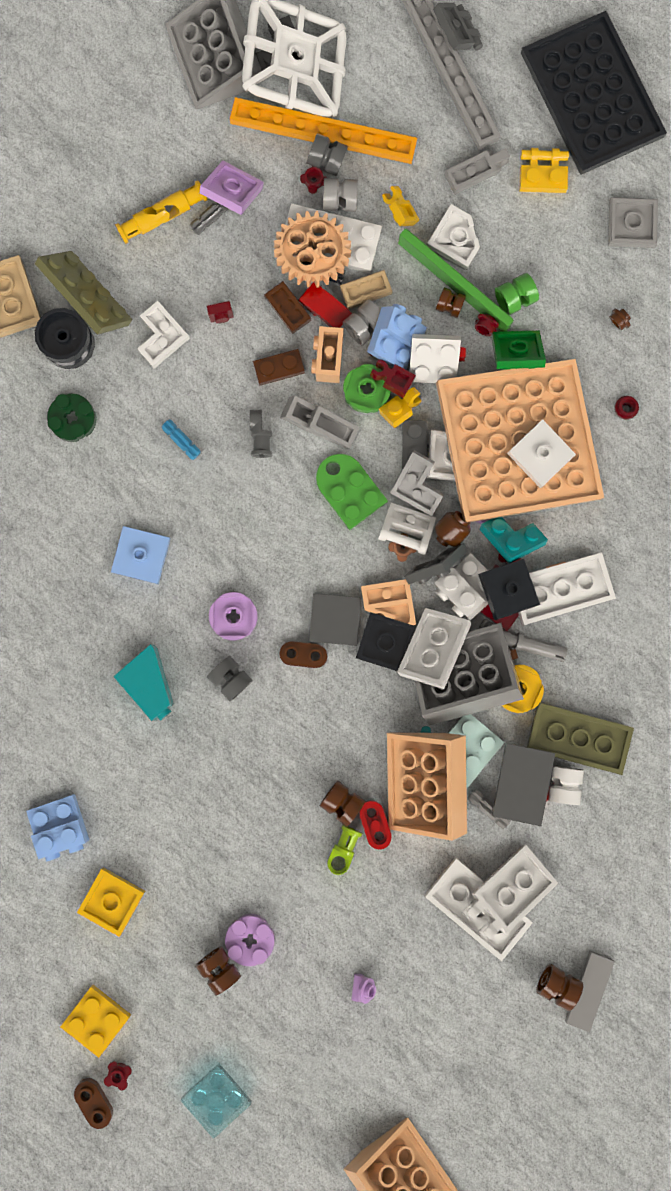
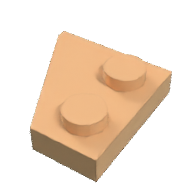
(390, 600)

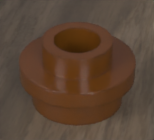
(620, 318)

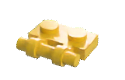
(544, 178)

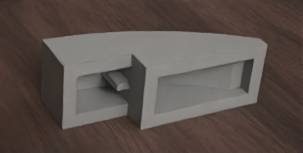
(319, 422)

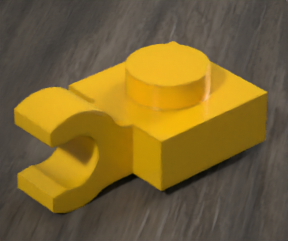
(402, 209)
(398, 409)

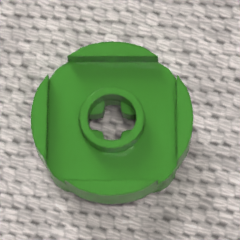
(354, 395)

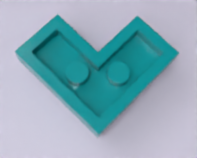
(512, 543)

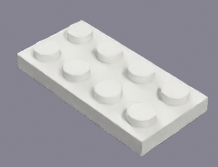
(363, 237)
(569, 588)
(453, 894)

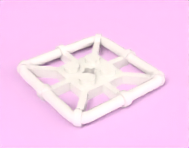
(282, 62)

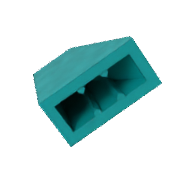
(147, 683)

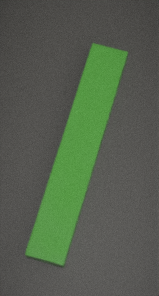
(453, 279)

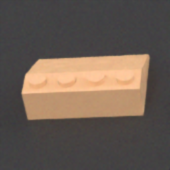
(427, 784)
(398, 1163)

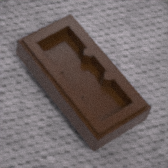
(287, 307)

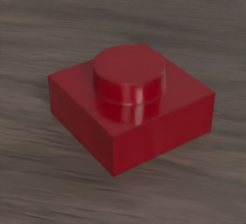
(220, 312)

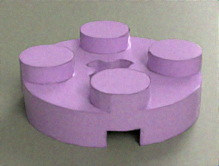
(224, 606)
(261, 932)

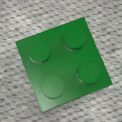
(518, 349)

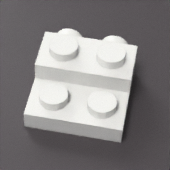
(463, 588)

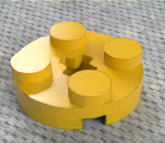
(533, 690)

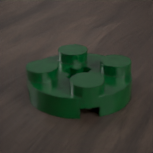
(64, 405)

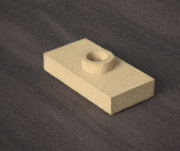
(368, 287)

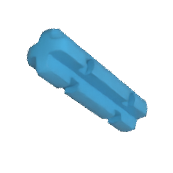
(181, 439)

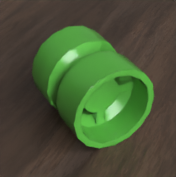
(519, 293)

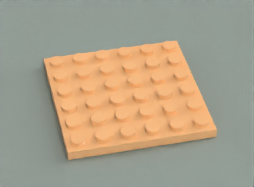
(491, 414)

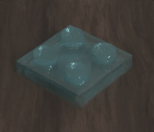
(216, 1101)

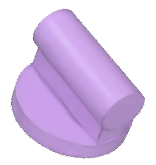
(363, 989)

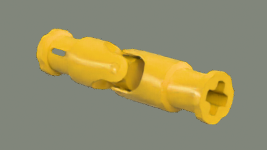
(155, 215)

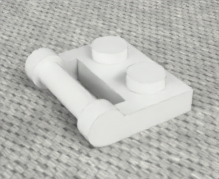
(409, 522)

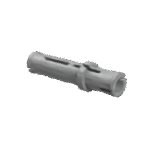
(535, 646)

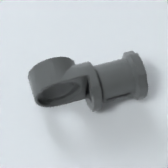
(261, 437)

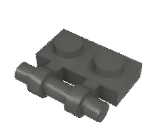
(458, 26)

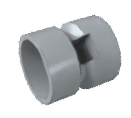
(340, 194)
(363, 323)

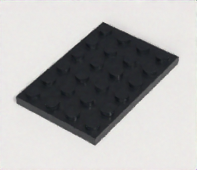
(593, 92)

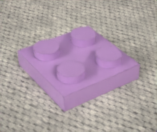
(231, 187)

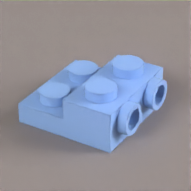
(393, 335)
(57, 828)

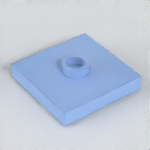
(140, 555)

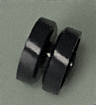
(64, 338)

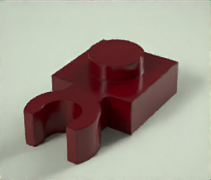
(396, 379)

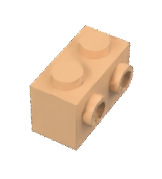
(329, 354)

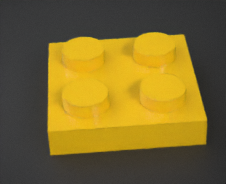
(111, 901)
(95, 1021)

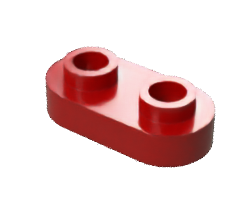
(375, 824)

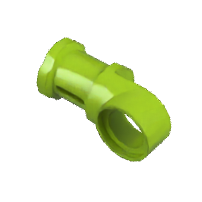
(344, 850)

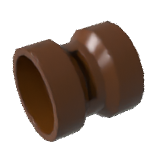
(445, 300)

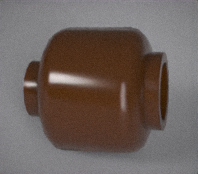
(452, 529)

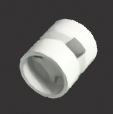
(566, 785)

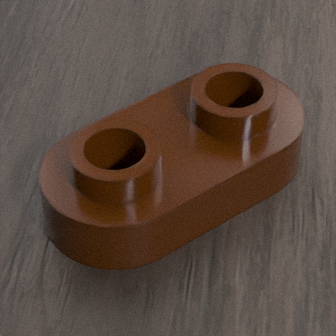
(303, 654)
(94, 1104)

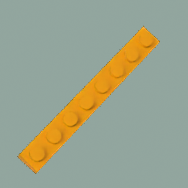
(306, 126)

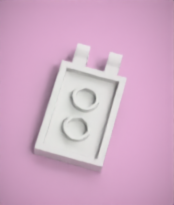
(510, 892)

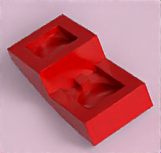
(324, 305)

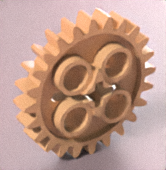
(312, 249)

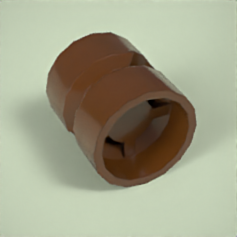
(342, 803)
(222, 978)
(564, 989)

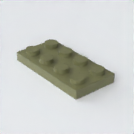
(83, 291)
(580, 738)

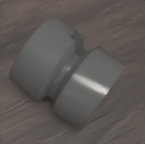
(326, 154)
(236, 684)

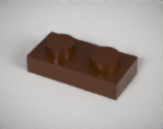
(279, 367)

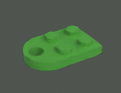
(350, 491)

